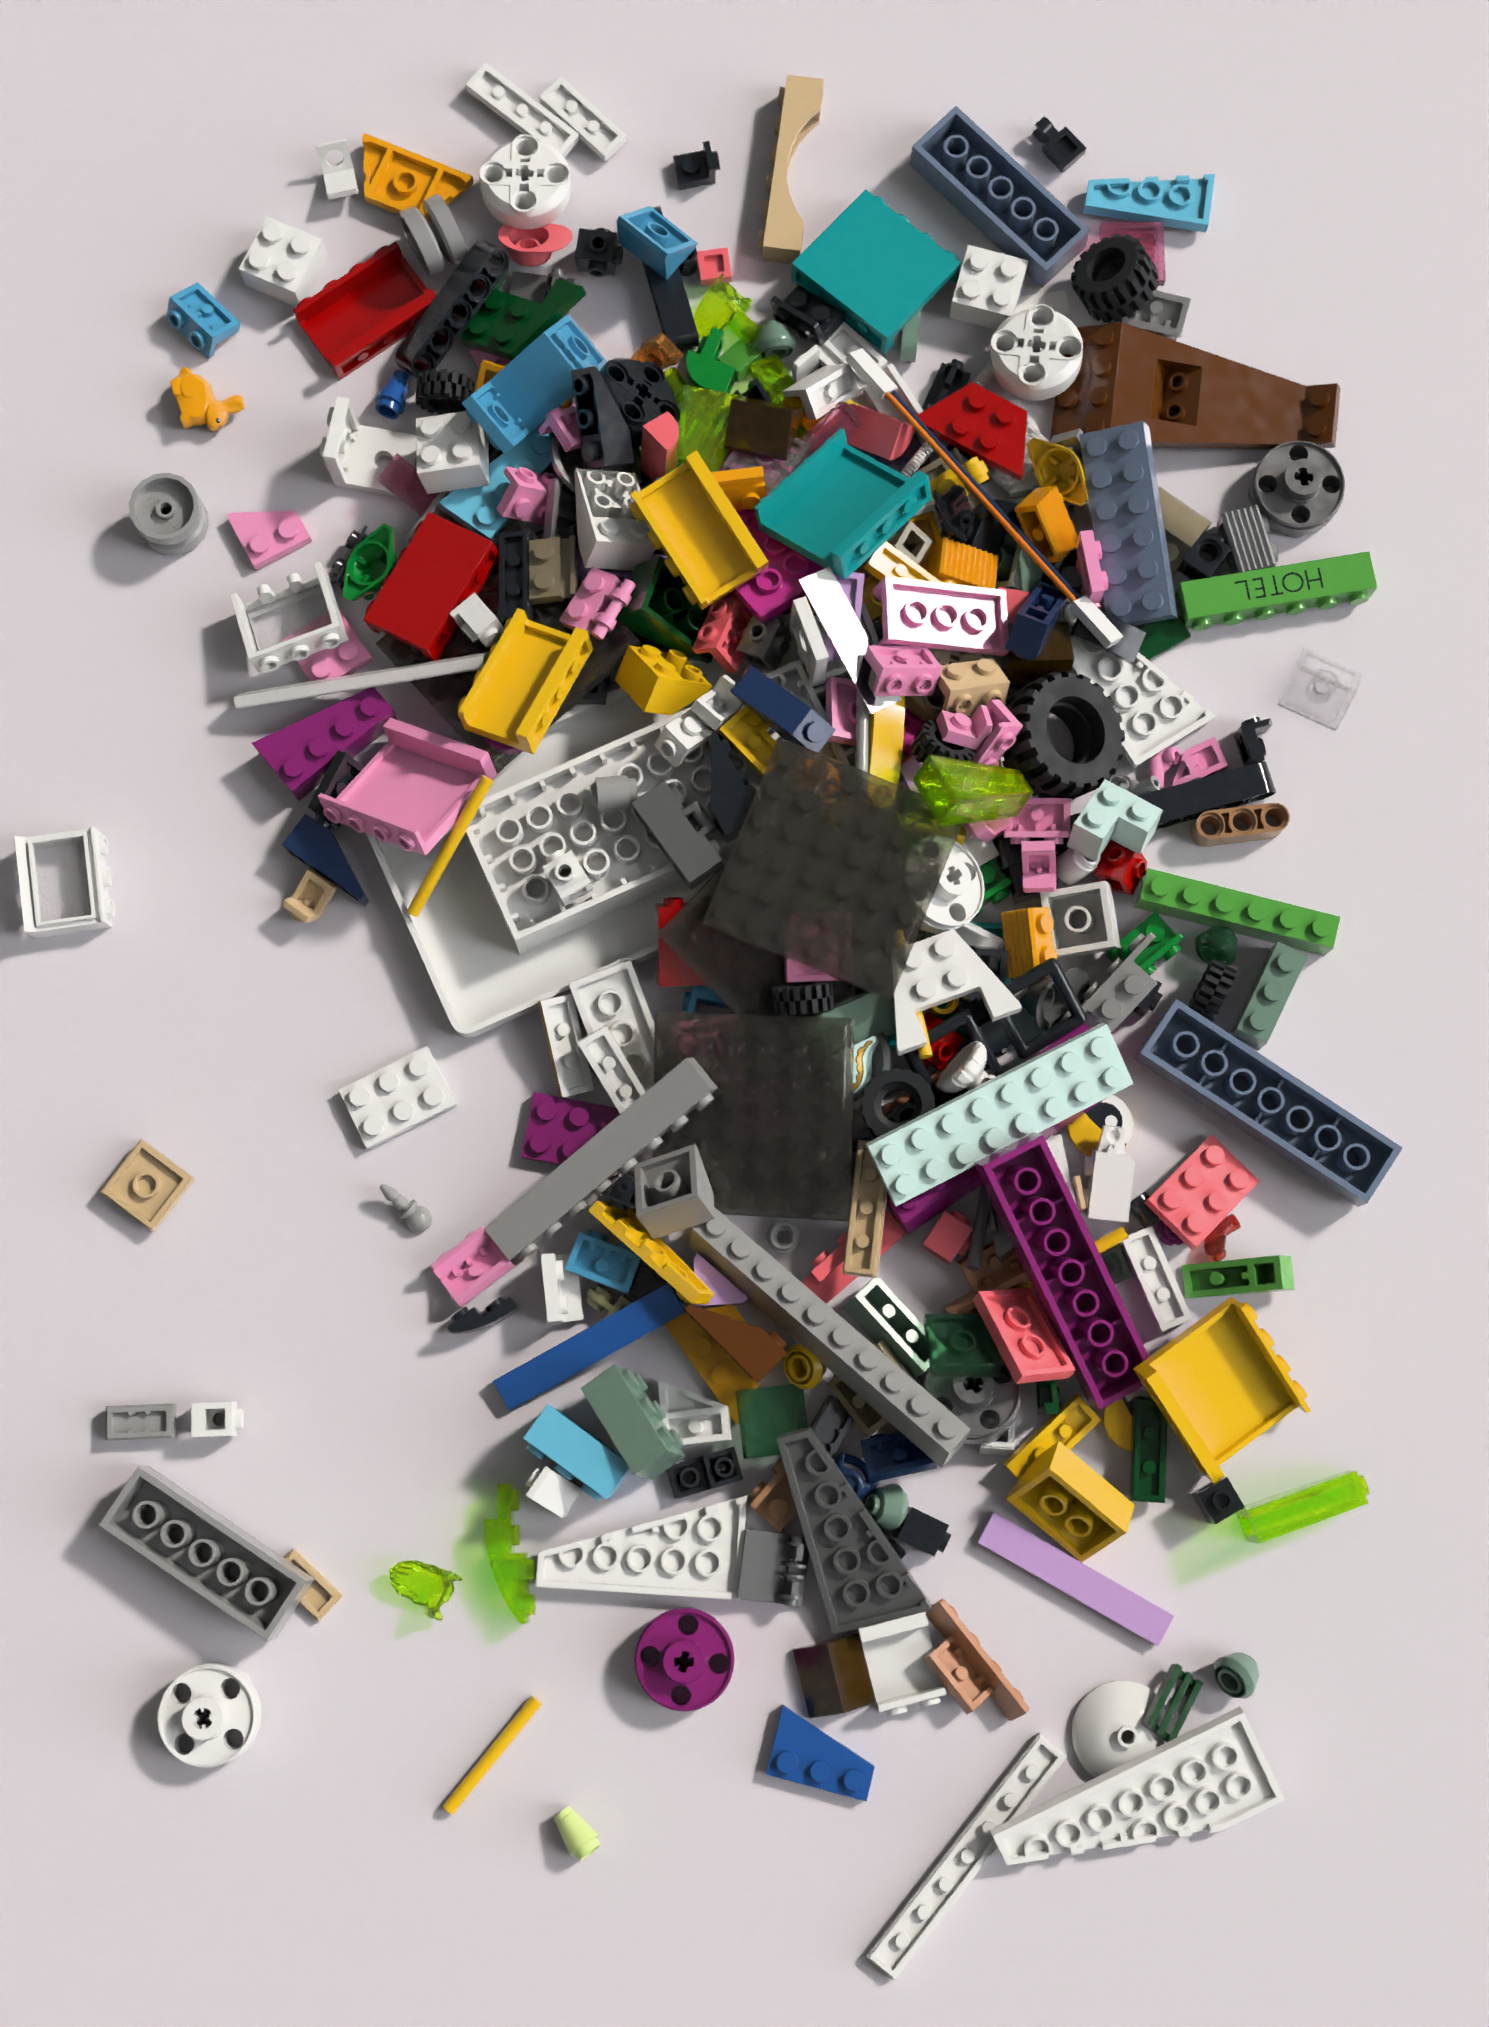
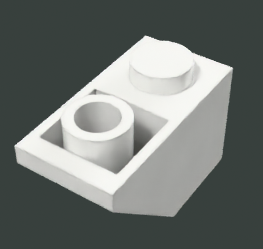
(553, 1490)

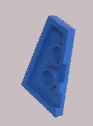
(817, 1760)

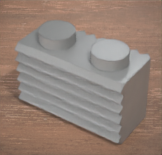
(1247, 537)

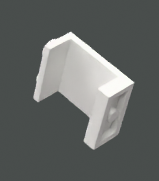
(896, 1663)

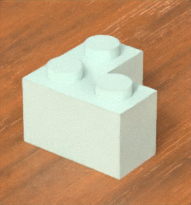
(1116, 817)

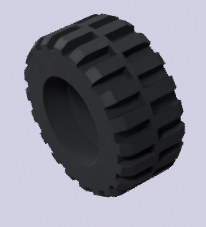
(1092, 726)

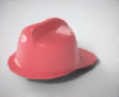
(535, 245)

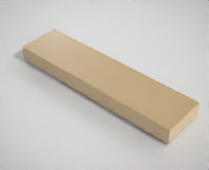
(865, 1218)

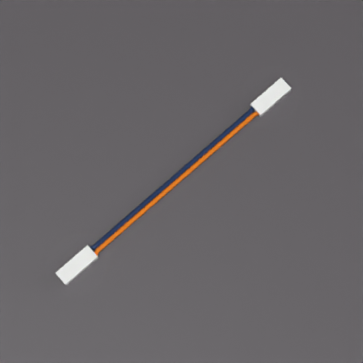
(1080, 606)

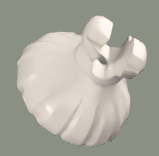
(965, 1069)

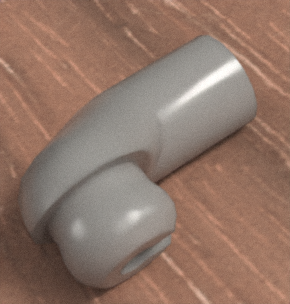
(1135, 787)

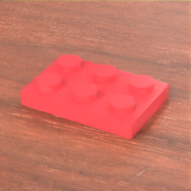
(1201, 1192)
(1023, 1335)

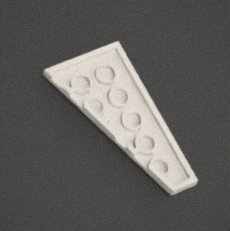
(1150, 705)
(671, 1556)

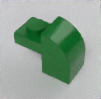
(703, 367)

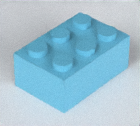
(576, 1453)

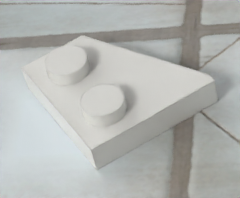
(694, 1417)

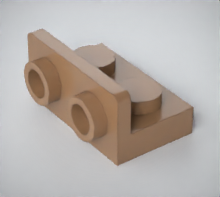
(775, 1499)

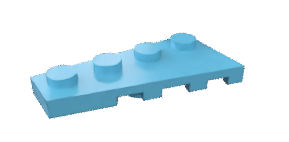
(1176, 202)
(477, 505)

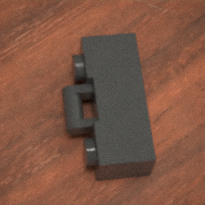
(667, 823)

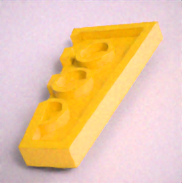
(653, 1252)

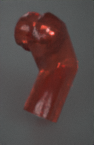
(1215, 1242)

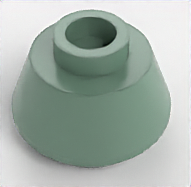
(775, 339)
(888, 1506)
(1236, 1674)

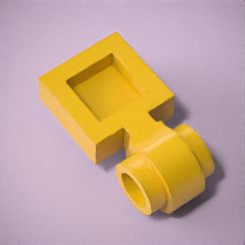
(946, 480)

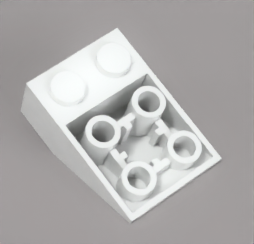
(605, 525)

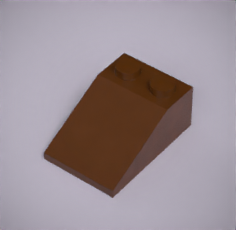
(746, 1344)

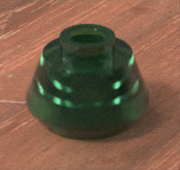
(1217, 944)

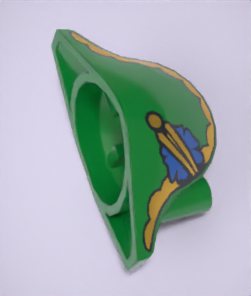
(370, 564)

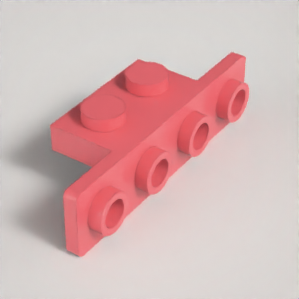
(827, 1277)

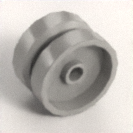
(430, 236)
(168, 514)

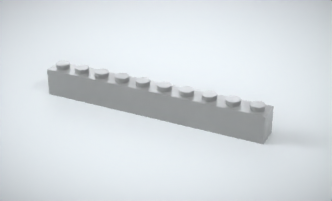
(830, 1338)

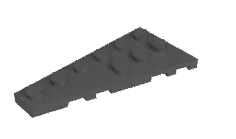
(851, 1557)

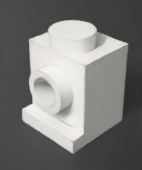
(477, 621)
(568, 887)
(204, 1416)

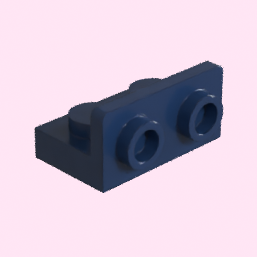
(893, 1457)

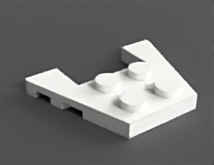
(940, 972)

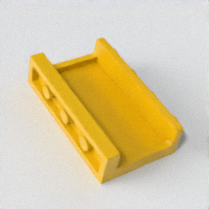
(698, 532)
(524, 682)

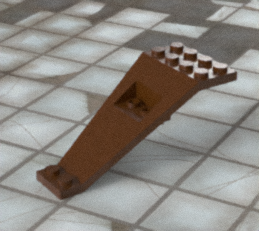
(1222, 403)

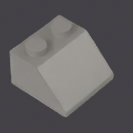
(673, 1192)

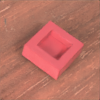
(713, 264)

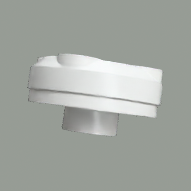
(522, 185)
(1035, 361)
(957, 893)
(227, 1713)

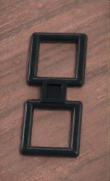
(1004, 1031)

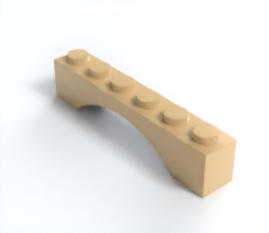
(800, 114)

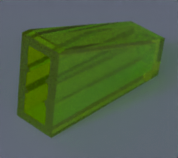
(704, 425)
(970, 790)
(1302, 1506)

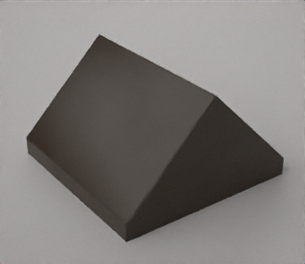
(762, 427)
(1055, 657)
(834, 1676)

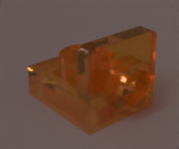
(658, 350)

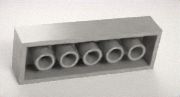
(207, 1552)

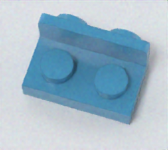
(200, 318)
(603, 1261)

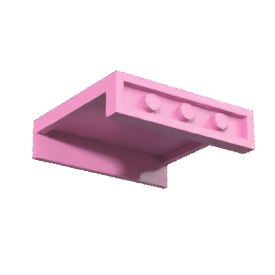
(410, 788)

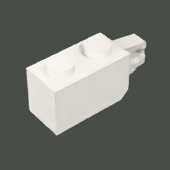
(1109, 1177)

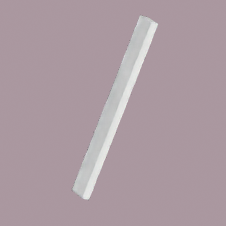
(361, 680)
(964, 1857)

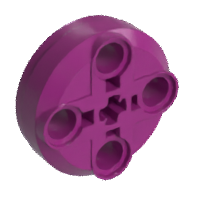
(701, 1644)

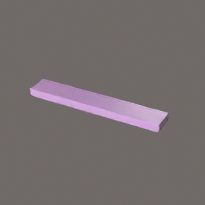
(1075, 1579)

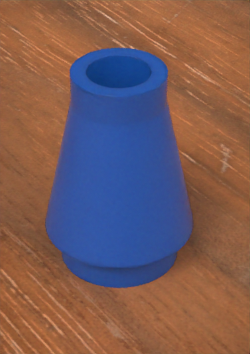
(393, 396)

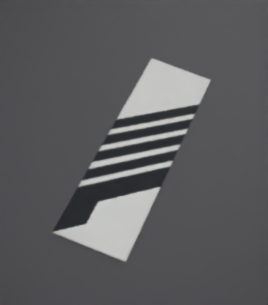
(845, 633)

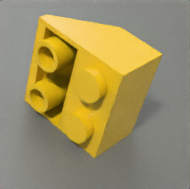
(660, 679)

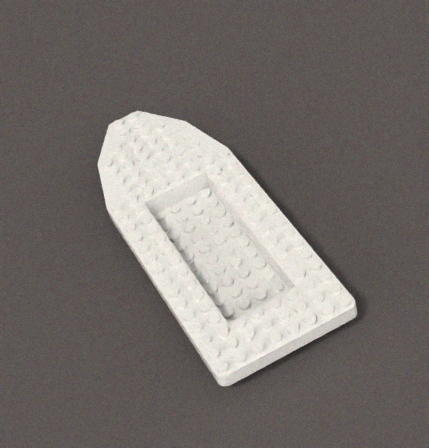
(495, 923)

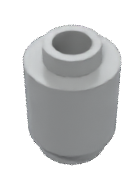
(613, 792)

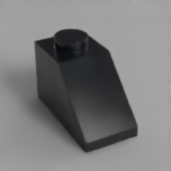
(986, 531)

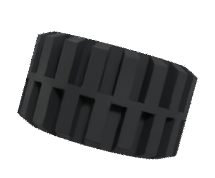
(1114, 278)

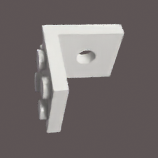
(353, 449)
(811, 637)

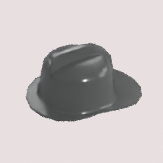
(1045, 1001)

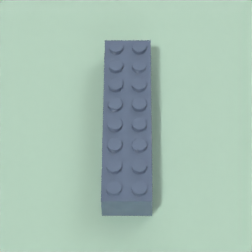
(1268, 1103)

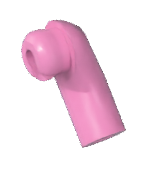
(1163, 762)

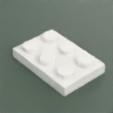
(397, 1097)

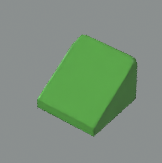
(740, 357)

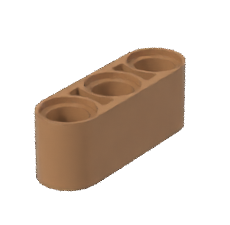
(1253, 817)

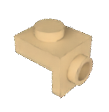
(310, 897)

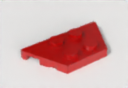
(982, 427)

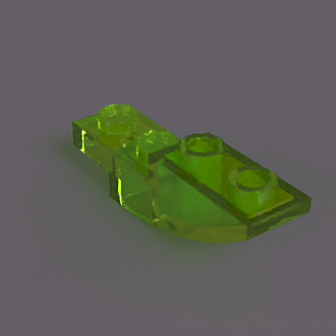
(510, 1568)

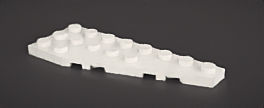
(1182, 1787)

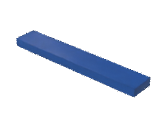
(589, 1346)

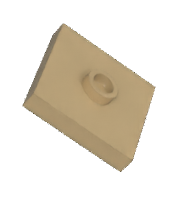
(147, 1185)

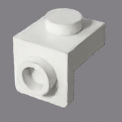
(718, 704)
(682, 737)

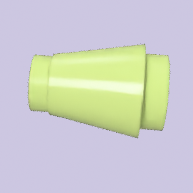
(577, 1834)

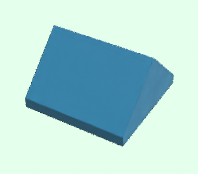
(654, 240)

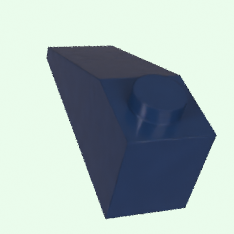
(1036, 621)
(782, 710)
(319, 849)

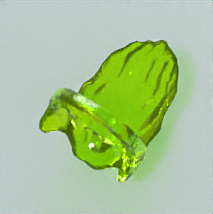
(719, 307)
(424, 1585)

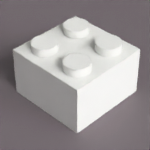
(283, 262)
(987, 287)
(451, 453)
(1082, 919)

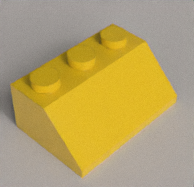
(1071, 1502)

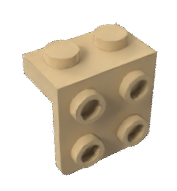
(972, 684)

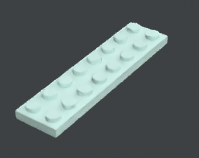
(999, 1113)

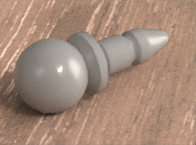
(416, 1217)

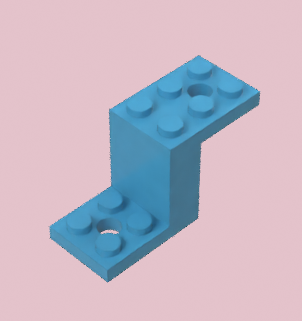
(532, 384)

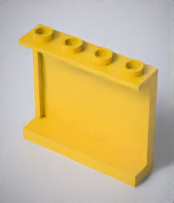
(1221, 1385)

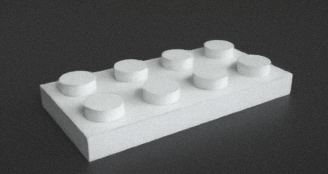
(617, 1000)

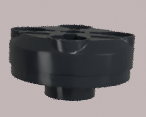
(639, 393)

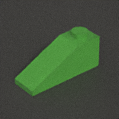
(1238, 1277)

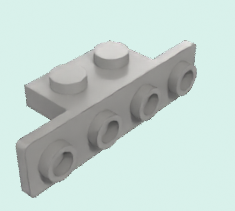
(1122, 989)

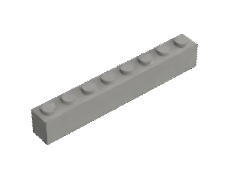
(601, 1158)

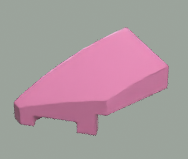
(1200, 762)

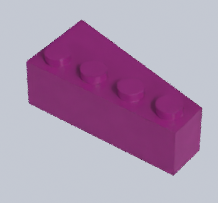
(307, 747)

